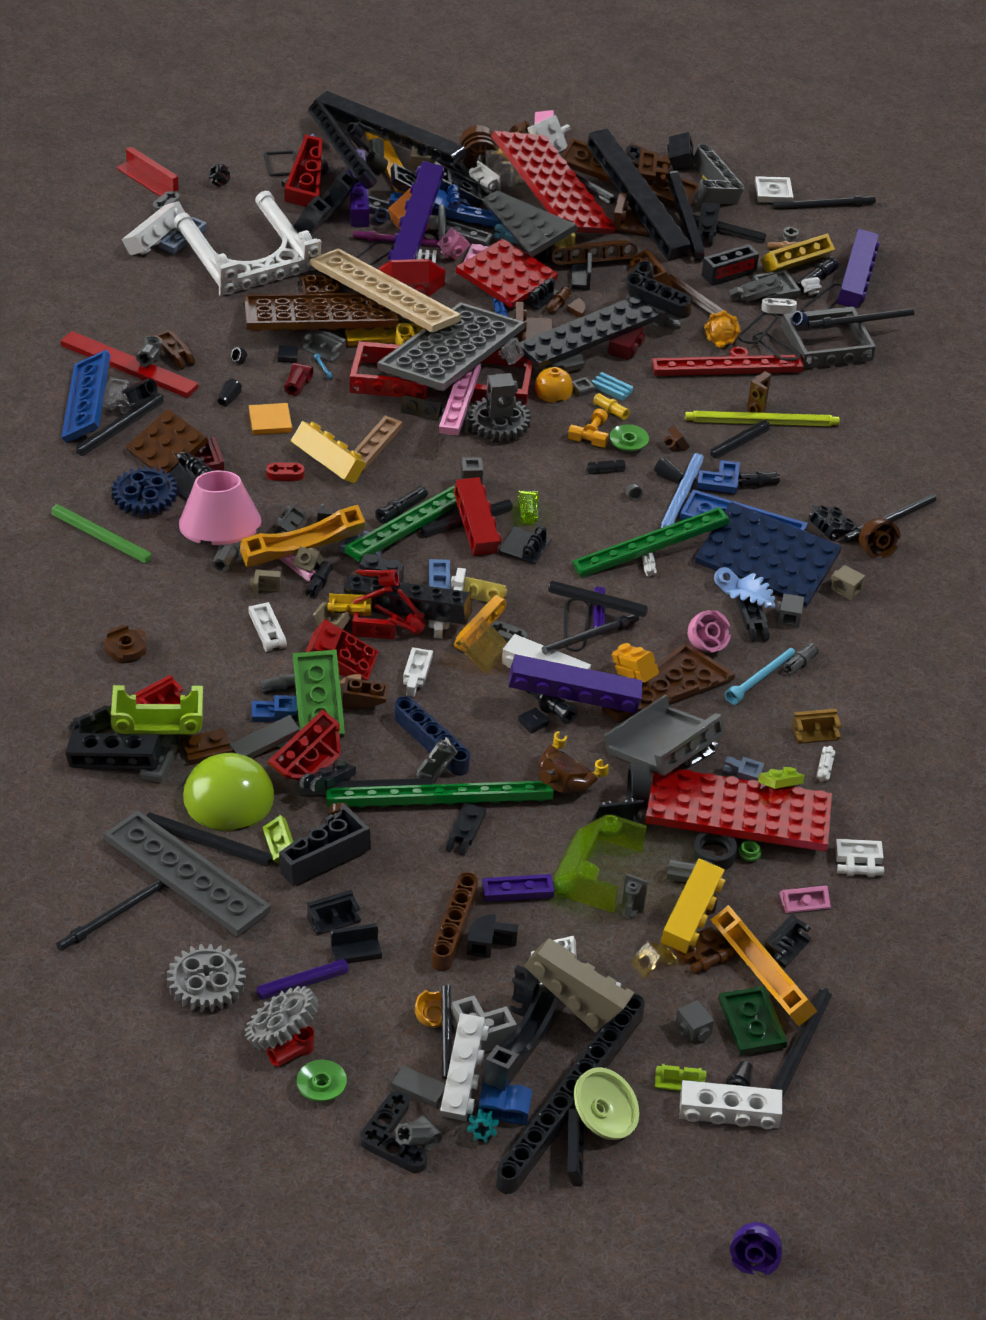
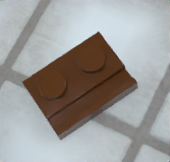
(204, 745)

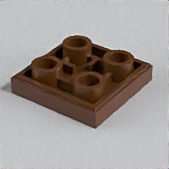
(319, 284)

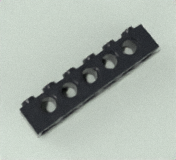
(434, 602)

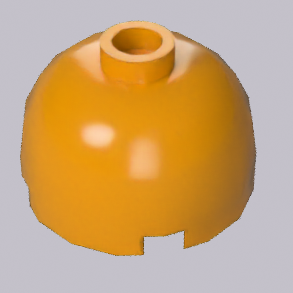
(553, 385)

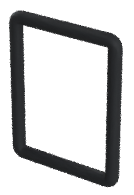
(278, 152)

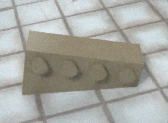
(577, 984)

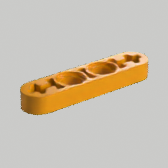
(490, 612)

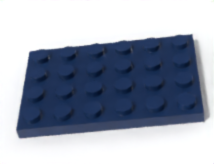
(778, 552)

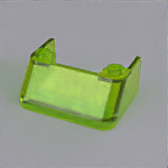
(578, 877)

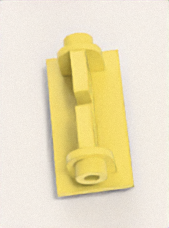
(483, 590)

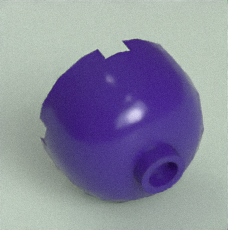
(756, 1244)

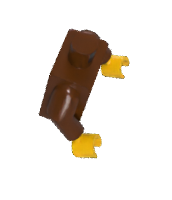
(566, 773)

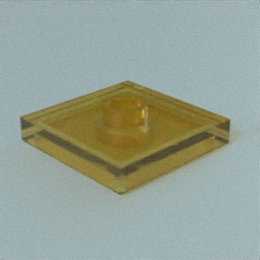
(483, 645)

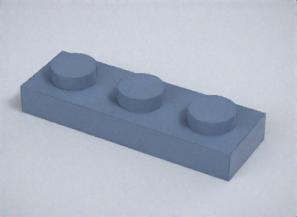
(176, 240)

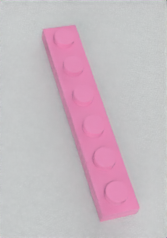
(459, 402)

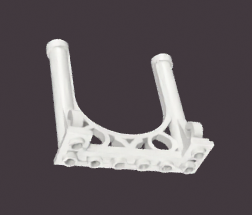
(263, 270)

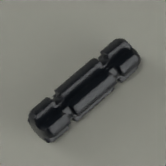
(606, 466)

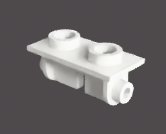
(486, 176)

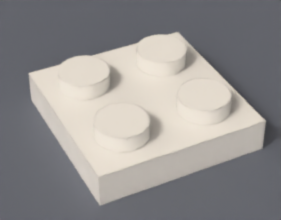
(773, 189)

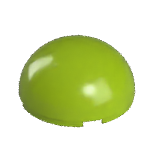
(228, 792)

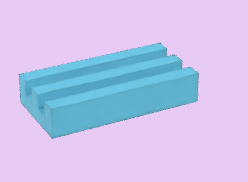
(612, 386)

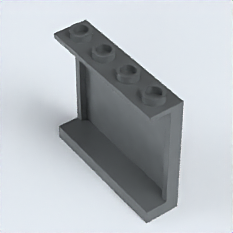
(662, 736)

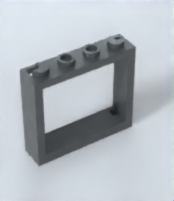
(829, 357)

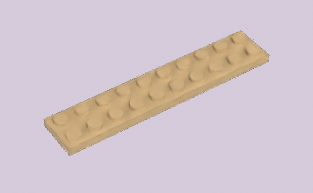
(385, 290)

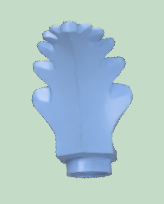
(745, 587)

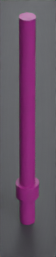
(371, 236)

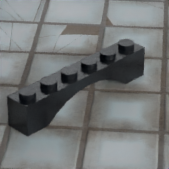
(509, 1057)

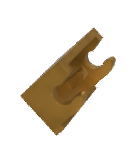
(816, 726)

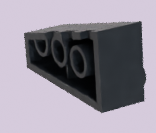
(325, 846)

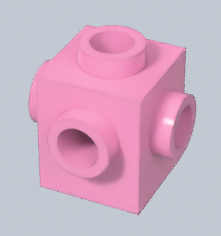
(453, 244)

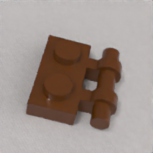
(647, 166)
(708, 942)

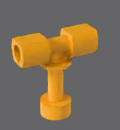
(591, 431)

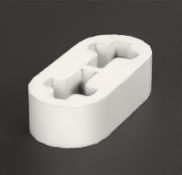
(778, 305)

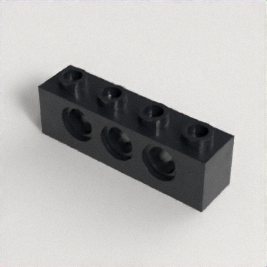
(114, 751)

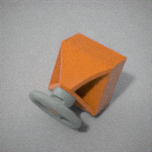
(435, 222)

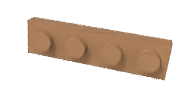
(378, 439)

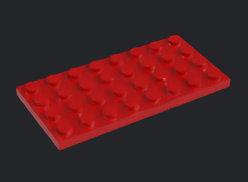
(553, 181)
(740, 809)

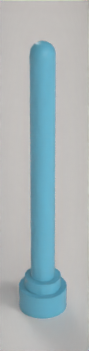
(736, 693)

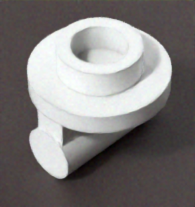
(811, 285)

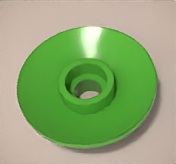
(629, 437)
(324, 1073)

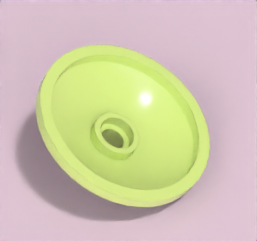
(606, 1103)

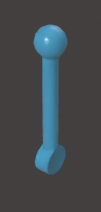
(317, 357)

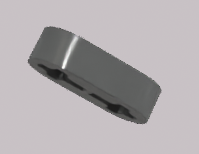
(167, 198)
(507, 630)

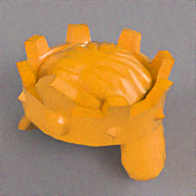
(722, 328)

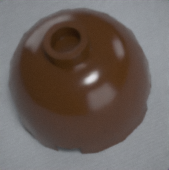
(879, 533)

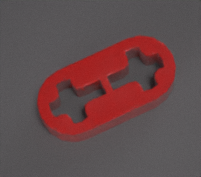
(285, 471)

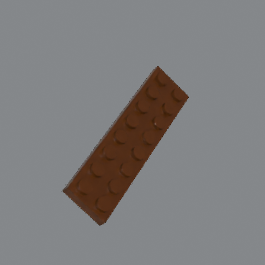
(582, 160)

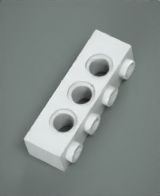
(730, 1104)

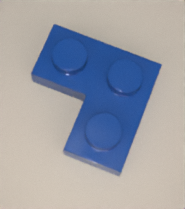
(722, 481)

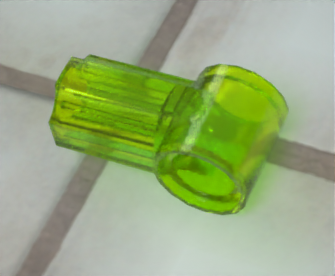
(528, 505)

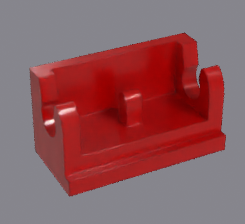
(373, 627)
(161, 692)

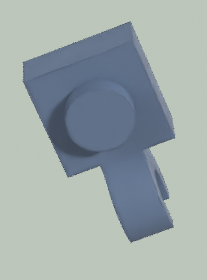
(745, 769)

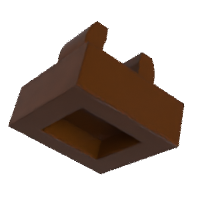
(676, 440)

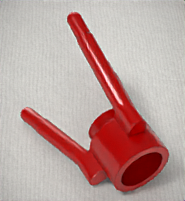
(386, 578)
(413, 623)

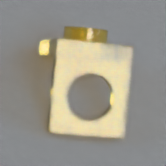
(656, 954)

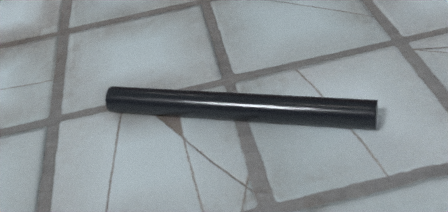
(446, 1029)

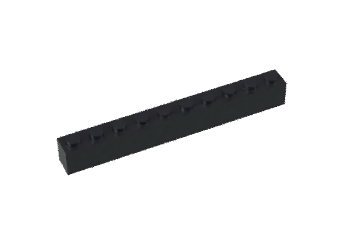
(639, 194)

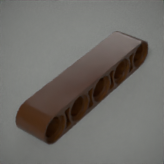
(601, 252)
(454, 921)

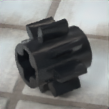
(219, 174)

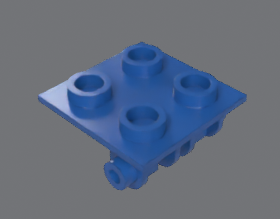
(449, 199)

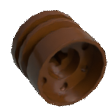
(476, 142)

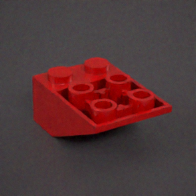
(352, 654)

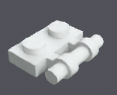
(859, 852)

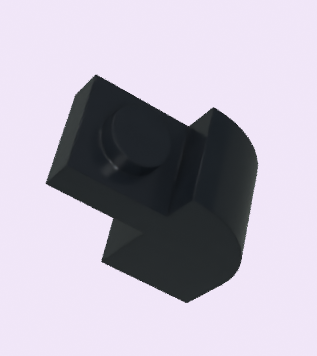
(486, 932)

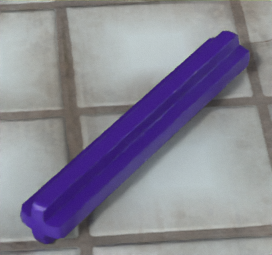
(302, 979)

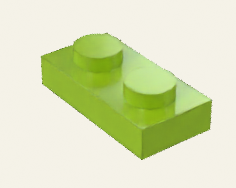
(781, 778)
(277, 836)

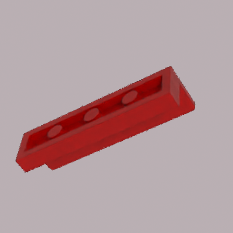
(148, 173)

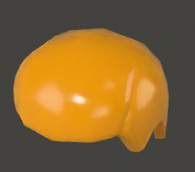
(429, 1009)

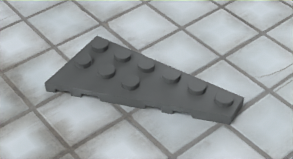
(528, 224)

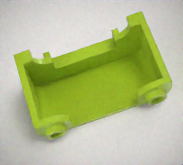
(156, 718)

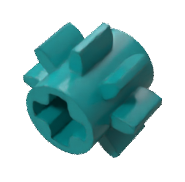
(477, 1129)

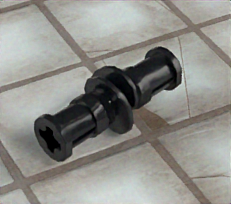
(557, 706)

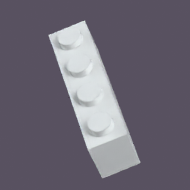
(526, 647)

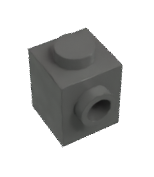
(790, 610)
(694, 1022)

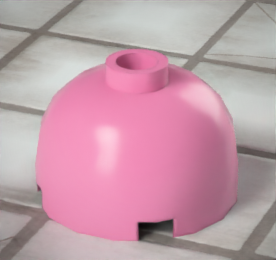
(709, 631)

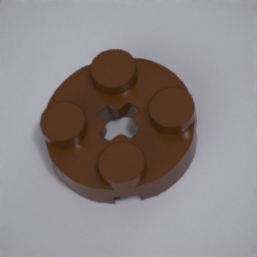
(123, 653)

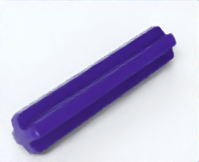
(599, 611)

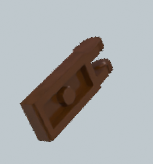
(175, 348)

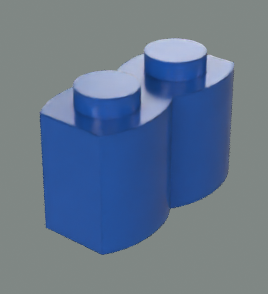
(506, 1105)

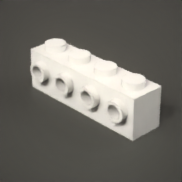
(152, 229)
(463, 1067)

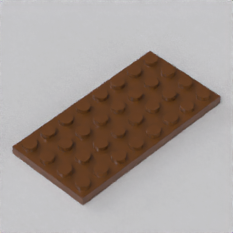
(316, 312)

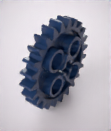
(134, 495)

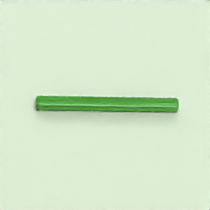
(101, 533)

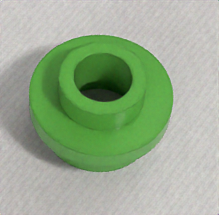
(749, 851)

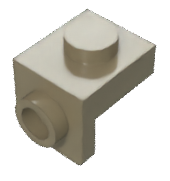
(307, 559)
(266, 581)
(338, 618)

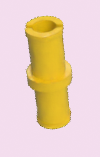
(611, 406)

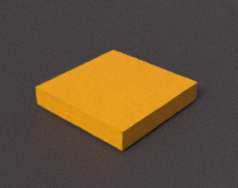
(270, 419)

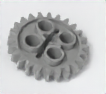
(206, 977)
(281, 1018)

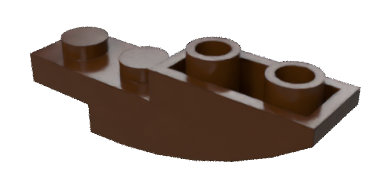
(362, 693)

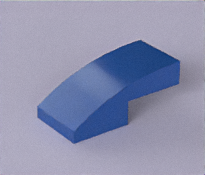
(272, 711)

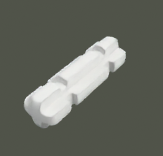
(649, 564)
(825, 763)

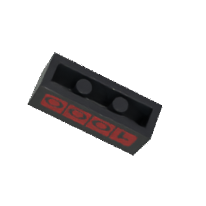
(730, 264)

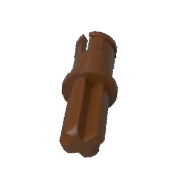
(558, 300)

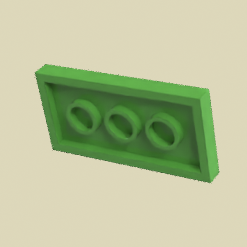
(318, 686)

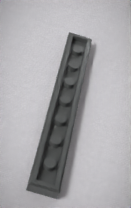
(470, 234)

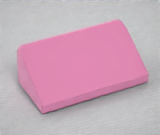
(805, 899)

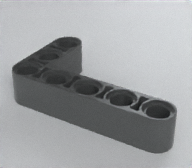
(721, 183)

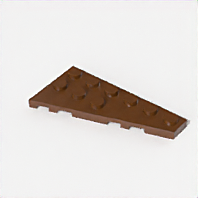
(679, 676)

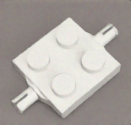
(551, 128)

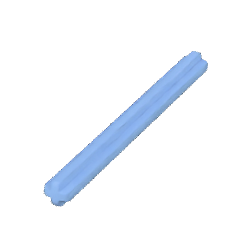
(683, 490)

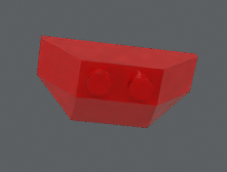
(416, 273)
(310, 749)

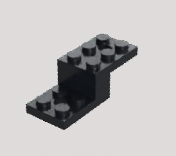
(468, 189)

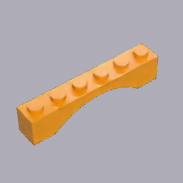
(268, 547)
(764, 965)

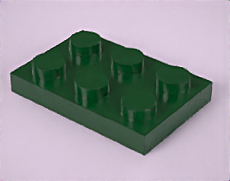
(752, 1020)

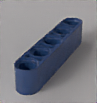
(429, 732)

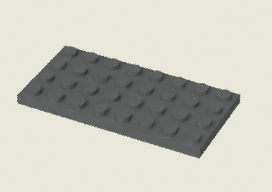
(451, 352)

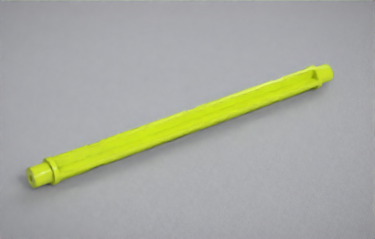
(754, 418)

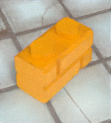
(635, 662)

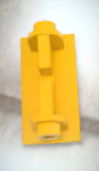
(344, 603)

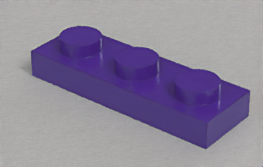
(517, 887)

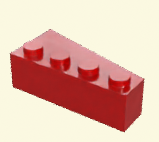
(305, 175)

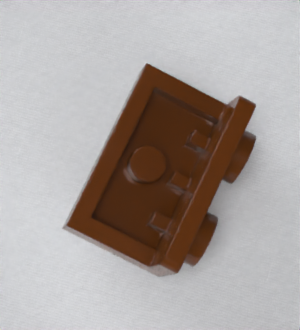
(759, 393)

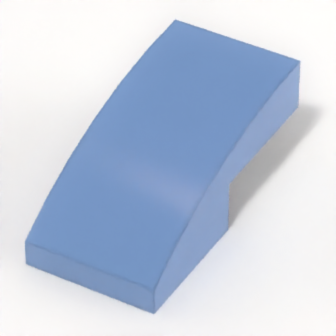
(439, 573)

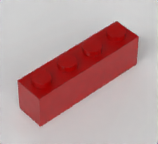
(477, 516)

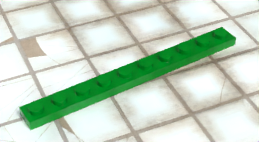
(439, 793)

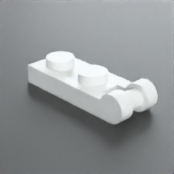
(267, 626)

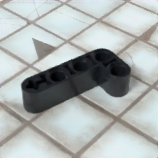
(641, 283)

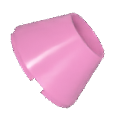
(219, 510)

